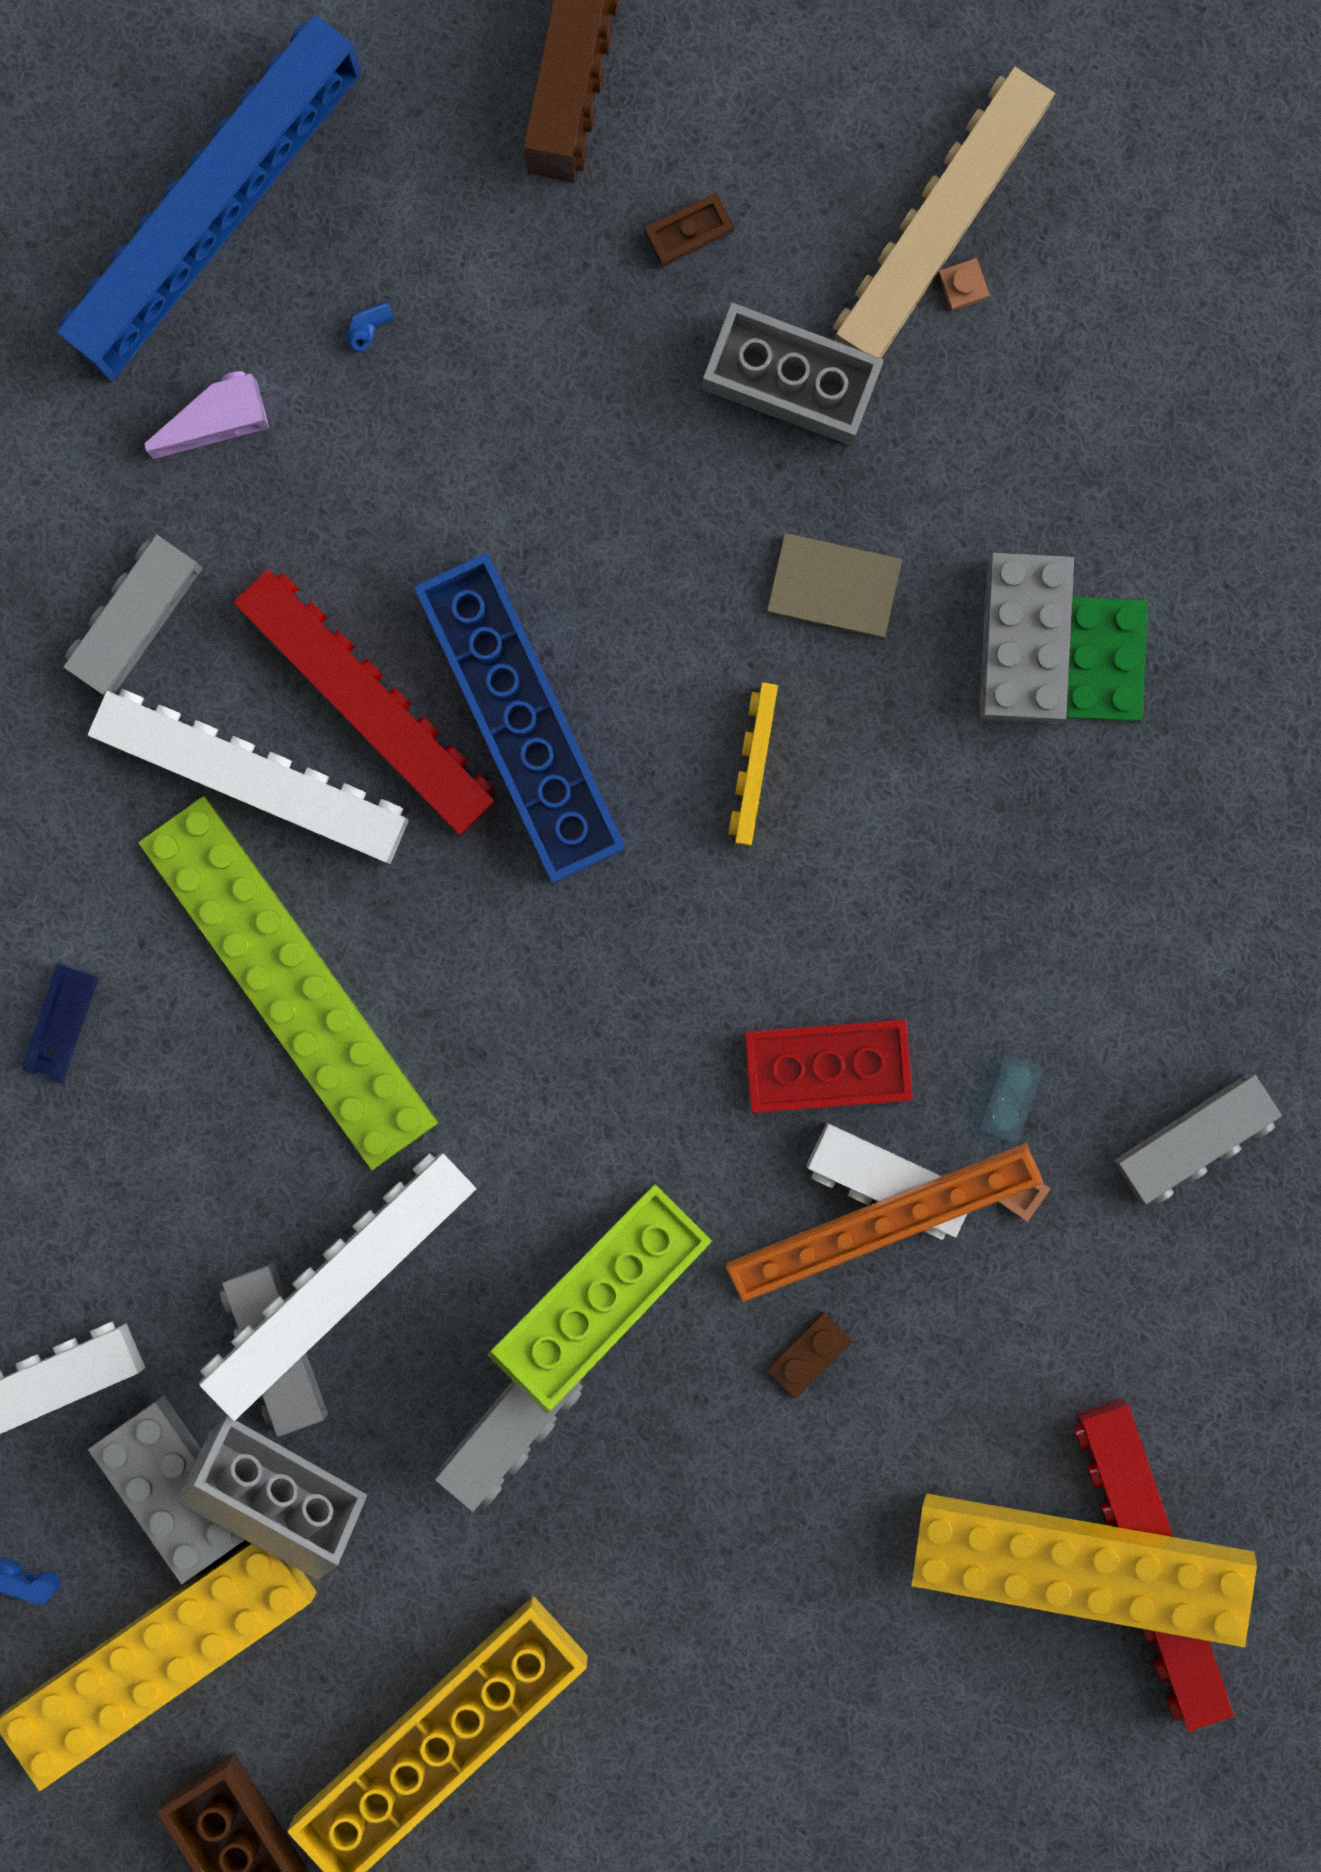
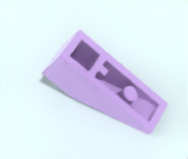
(217, 414)

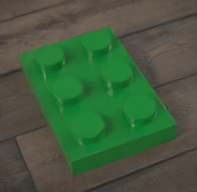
(1107, 659)

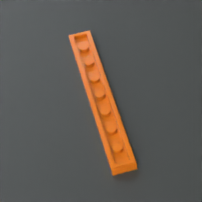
(884, 1222)

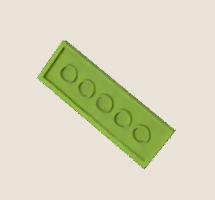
(599, 1299)

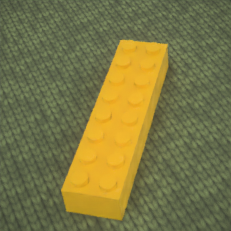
(1085, 1569)
(152, 1661)
(439, 1742)

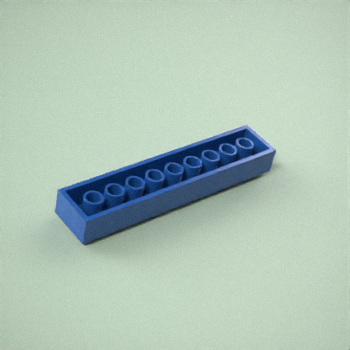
(211, 197)

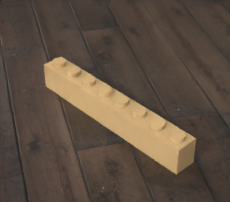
(945, 214)

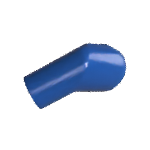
(364, 324)

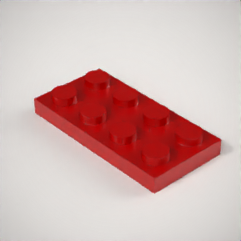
(828, 1066)

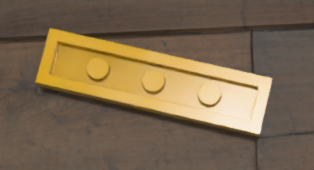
(756, 747)

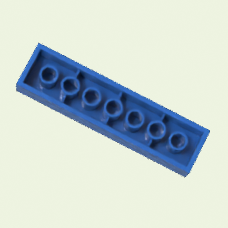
(520, 718)

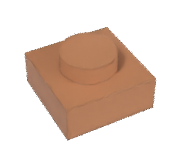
(963, 284)
(1026, 1202)

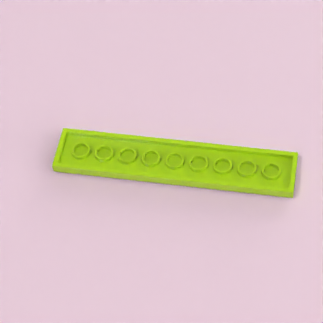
(288, 982)

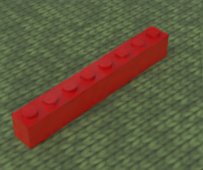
(365, 703)
(1135, 1504)

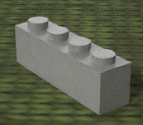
(132, 616)
(1197, 1139)
(295, 1397)

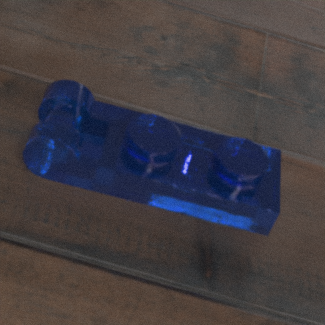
(60, 1022)

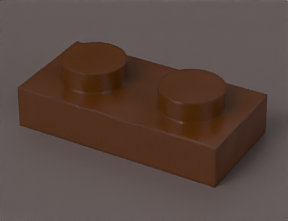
(689, 229)
(809, 1355)

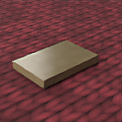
(834, 586)

